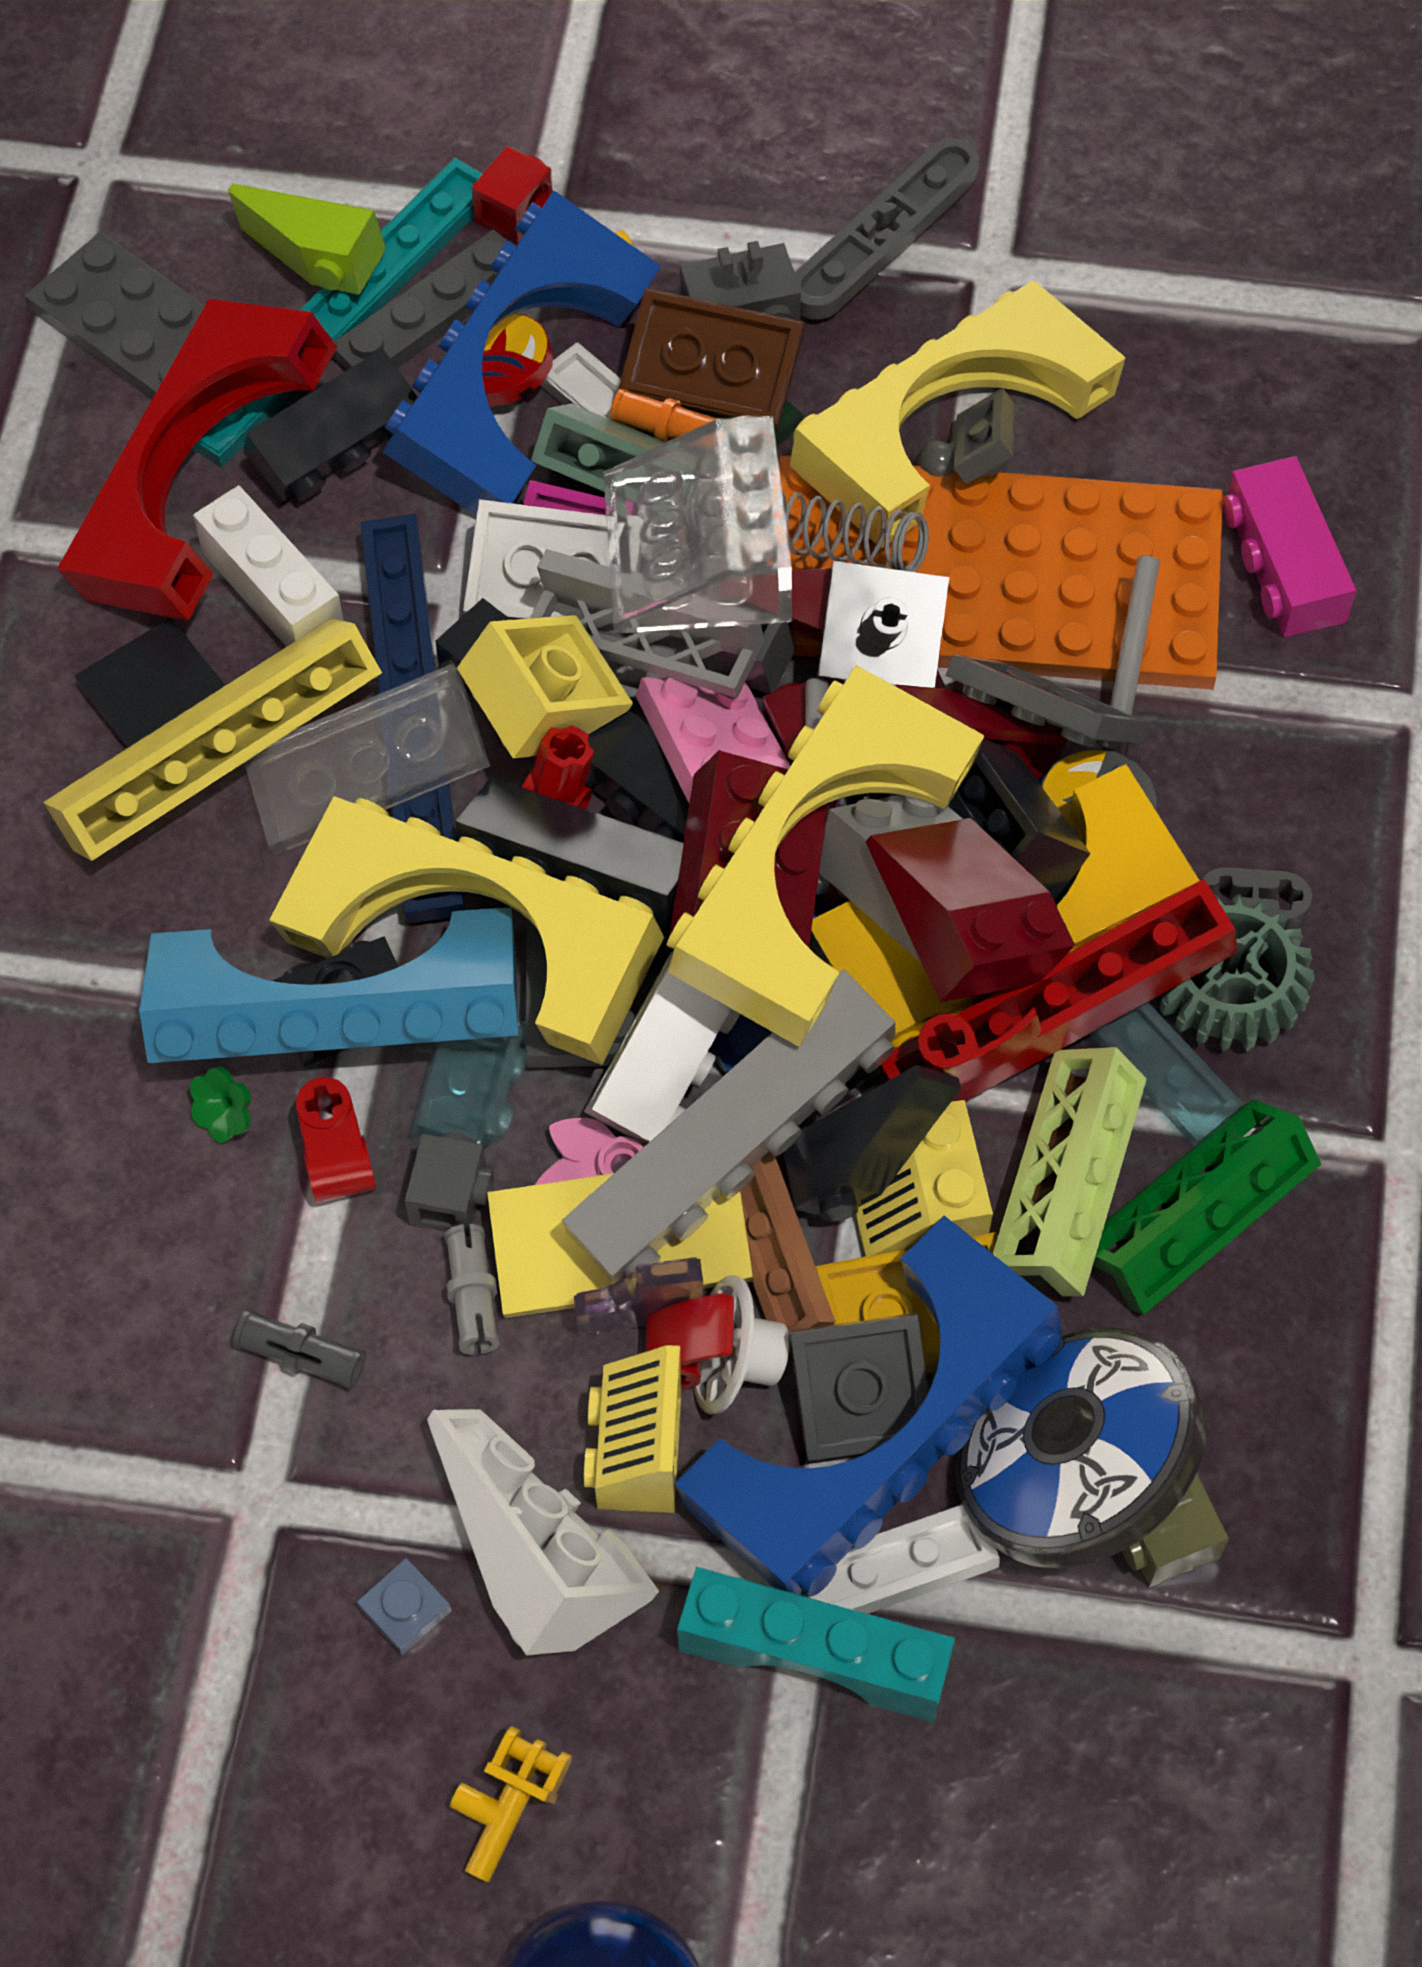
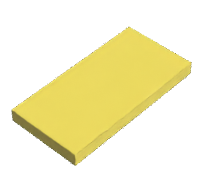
(545, 1268)

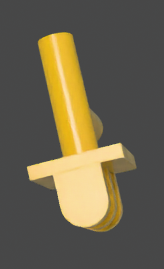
(503, 1814)

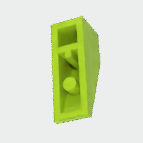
(316, 238)

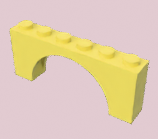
(1016, 344)
(371, 862)
(740, 938)

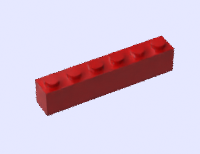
(1095, 983)

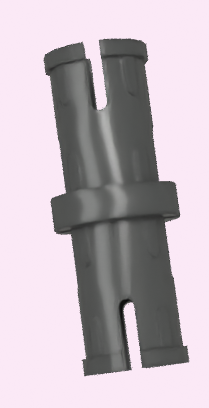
(299, 1348)

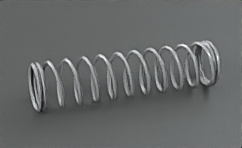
(898, 539)

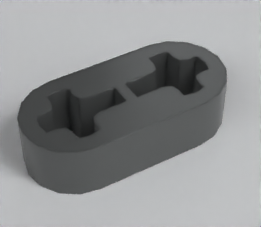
(1265, 884)

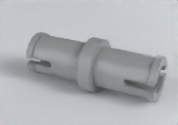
(471, 1289)

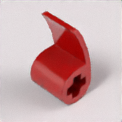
(972, 1060)
(699, 1327)

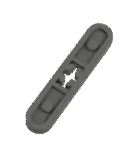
(911, 201)

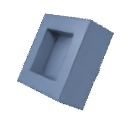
(404, 1606)

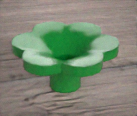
(220, 1104)

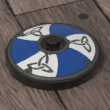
(1085, 1451)

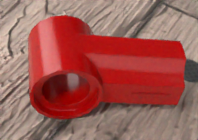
(563, 767)

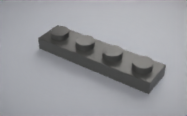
(424, 310)

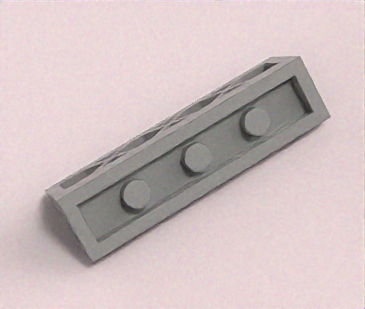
(588, 588)

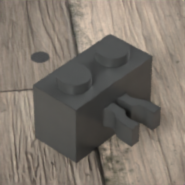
(746, 279)

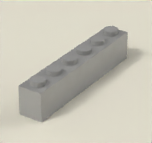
(728, 1131)

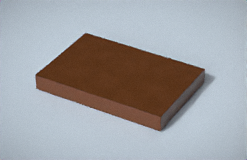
(712, 356)

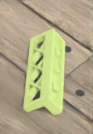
(1084, 1163)

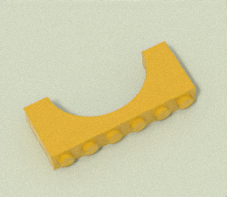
(1127, 872)

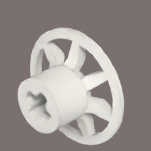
(757, 1353)

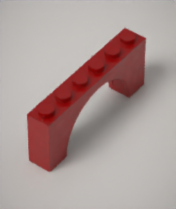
(226, 362)

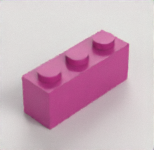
(1288, 547)

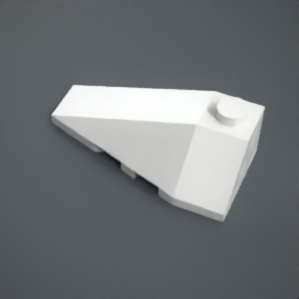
(539, 1560)

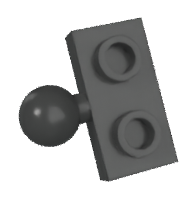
(981, 442)

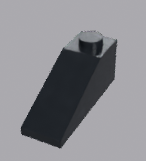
(865, 1143)

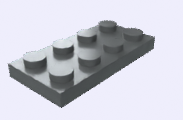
(117, 311)

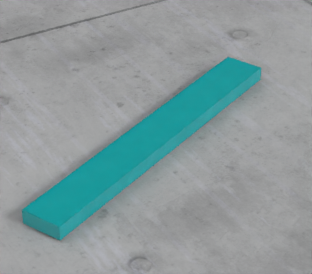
(410, 244)

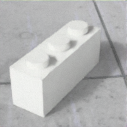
(265, 567)
(660, 1058)

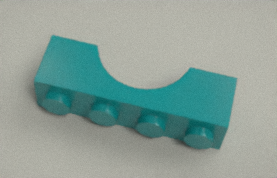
(762, 1625)

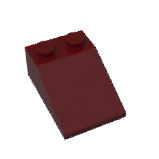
(969, 909)

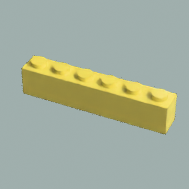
(212, 738)

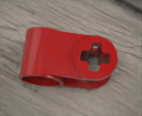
(333, 1146)

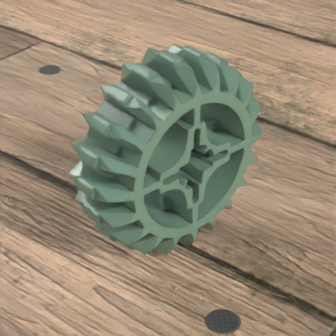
(1247, 1002)

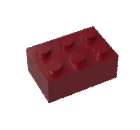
(720, 800)

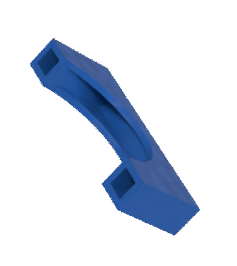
(559, 262)
(806, 1520)

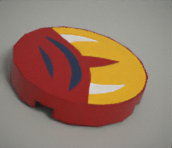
(515, 358)

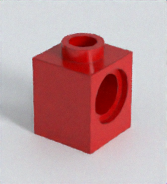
(508, 191)

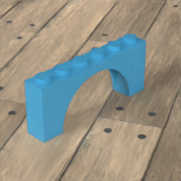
(208, 1009)

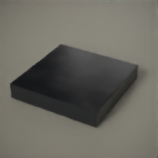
(148, 682)

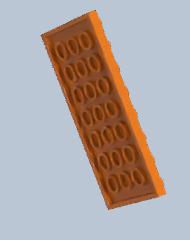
(1050, 571)

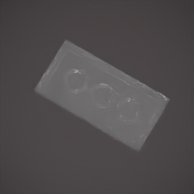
(370, 751)

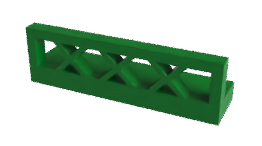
(1208, 1206)

